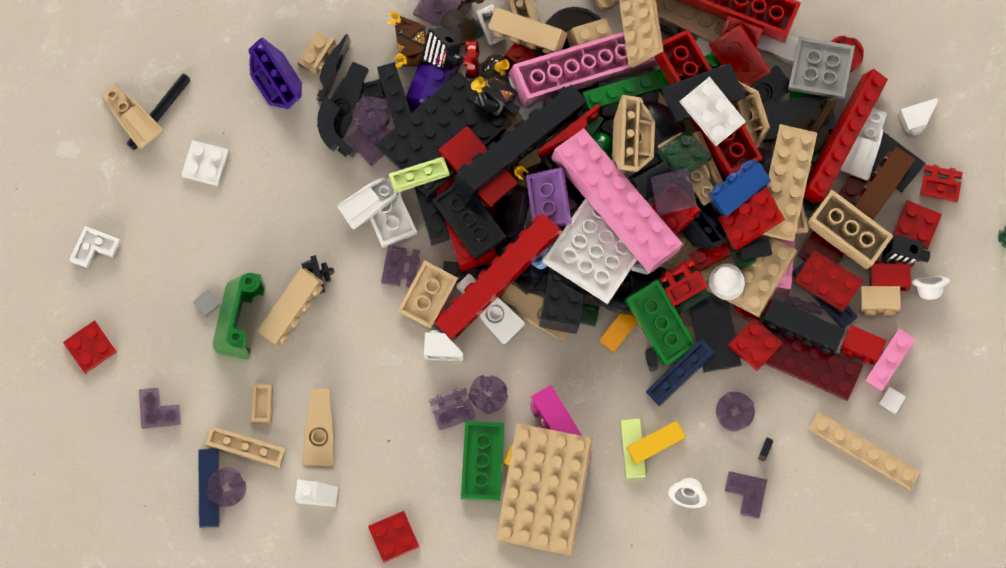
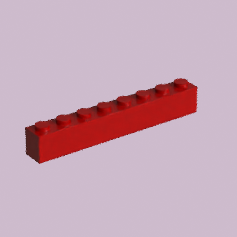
(844, 135)
(498, 276)

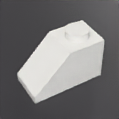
(917, 116)
(440, 347)
(316, 493)

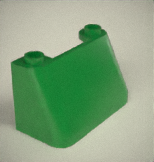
(228, 338)

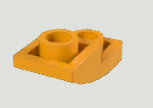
(618, 331)

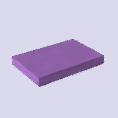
(549, 195)

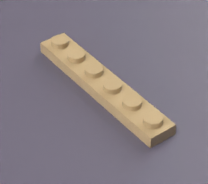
(864, 450)

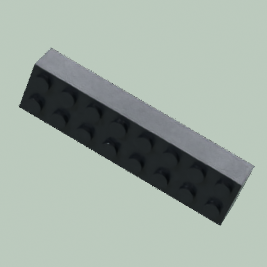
(518, 143)
(562, 297)

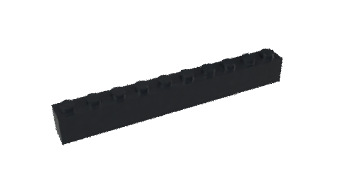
(399, 111)

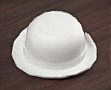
(727, 281)
(930, 287)
(688, 493)

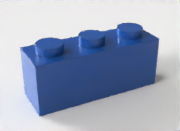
(739, 187)

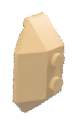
(754, 114)
(633, 134)

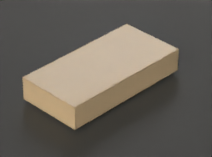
(261, 403)

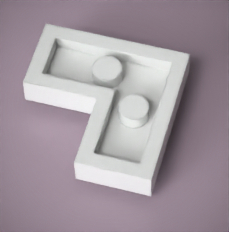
(91, 242)

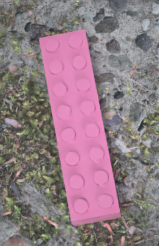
(579, 65)
(616, 201)

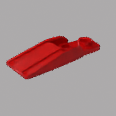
(570, 131)

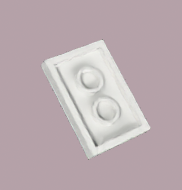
(712, 111)
(393, 223)

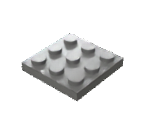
(821, 68)

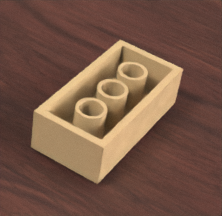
(849, 229)

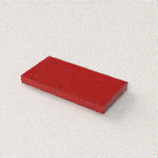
(462, 150)

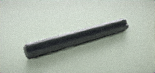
(165, 102)

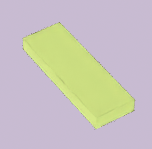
(419, 174)
(630, 434)

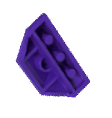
(274, 75)
(426, 82)

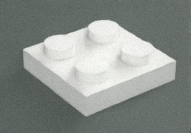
(205, 163)

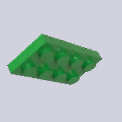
(660, 322)
(482, 461)

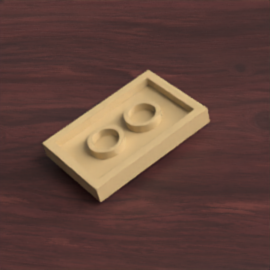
(428, 294)

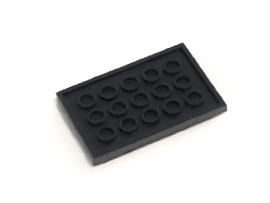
(435, 124)

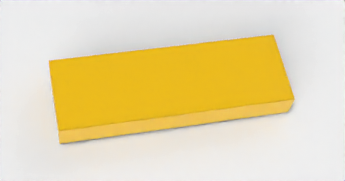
(656, 442)

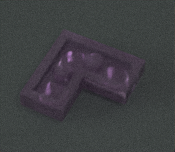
(155, 415)
(752, 490)

